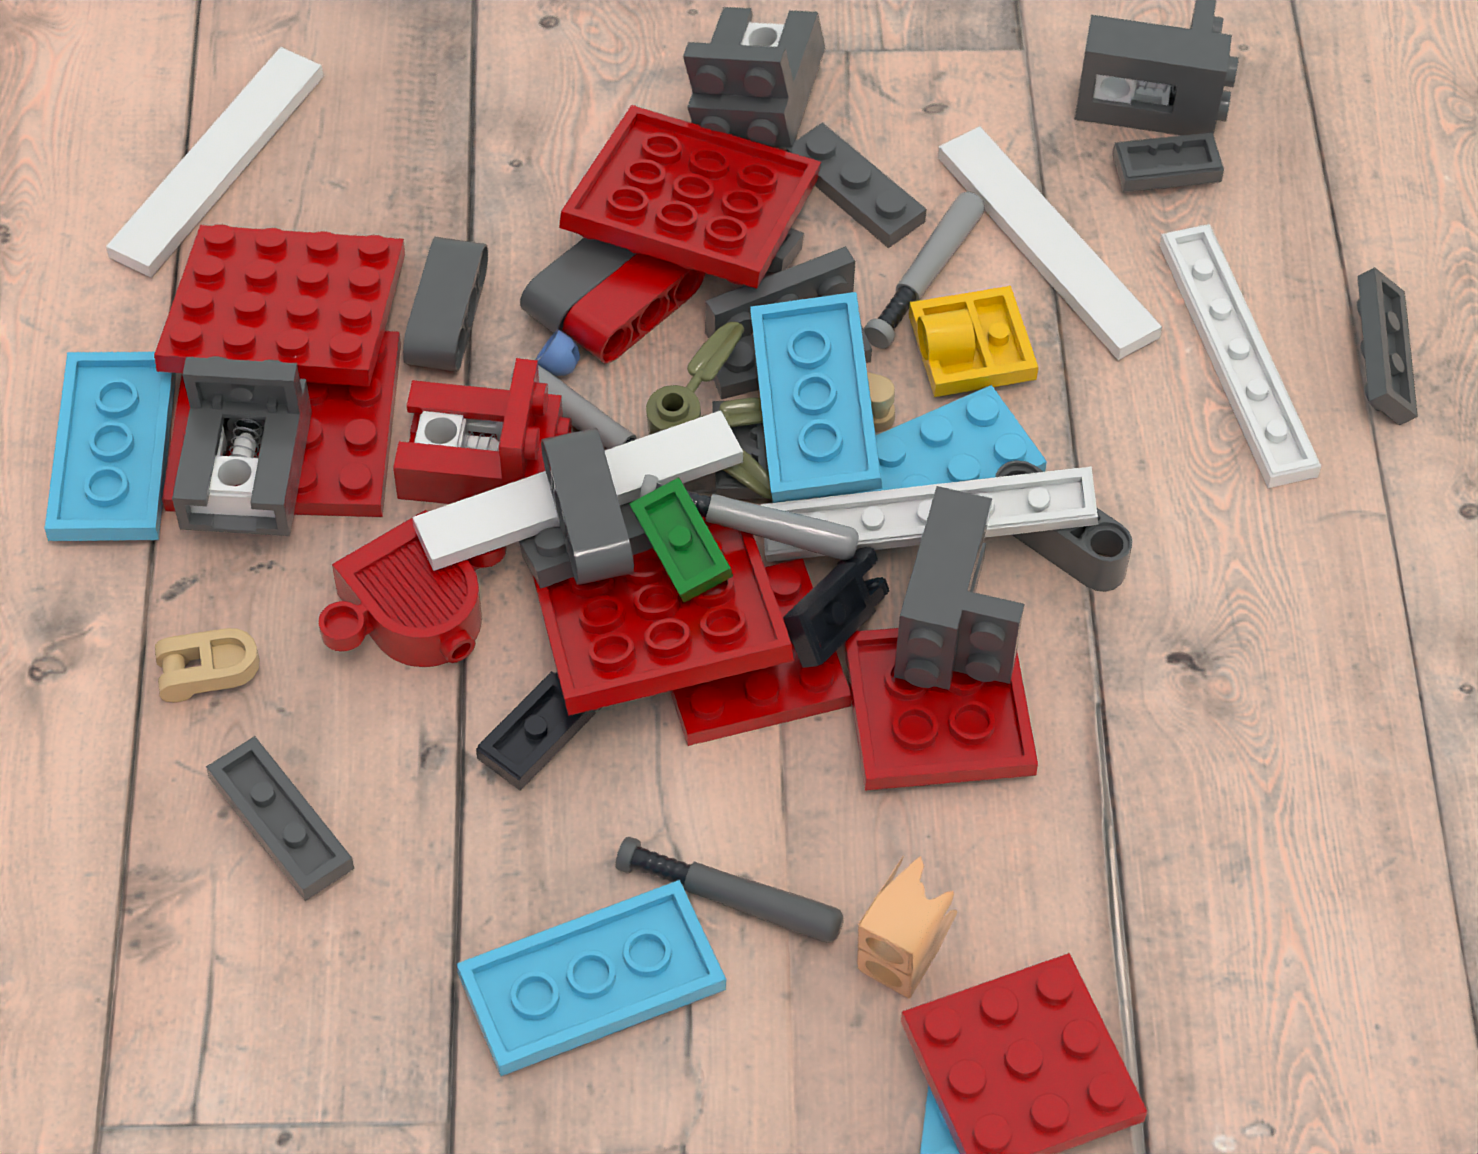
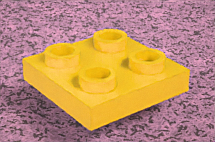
(973, 341)

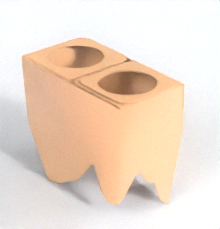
(903, 930)

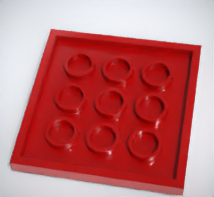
(691, 196)
(285, 300)
(344, 446)
(640, 639)

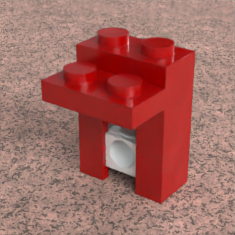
(485, 436)

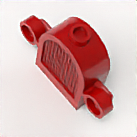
(404, 604)

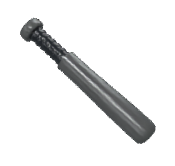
(751, 897)

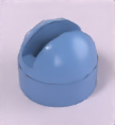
(559, 354)

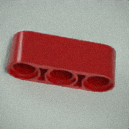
(629, 305)

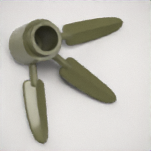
(679, 404)

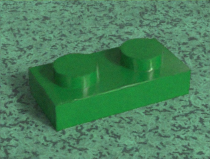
(681, 540)

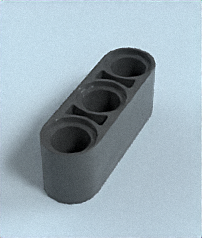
(569, 279)
(445, 304)
(587, 506)
(1078, 548)

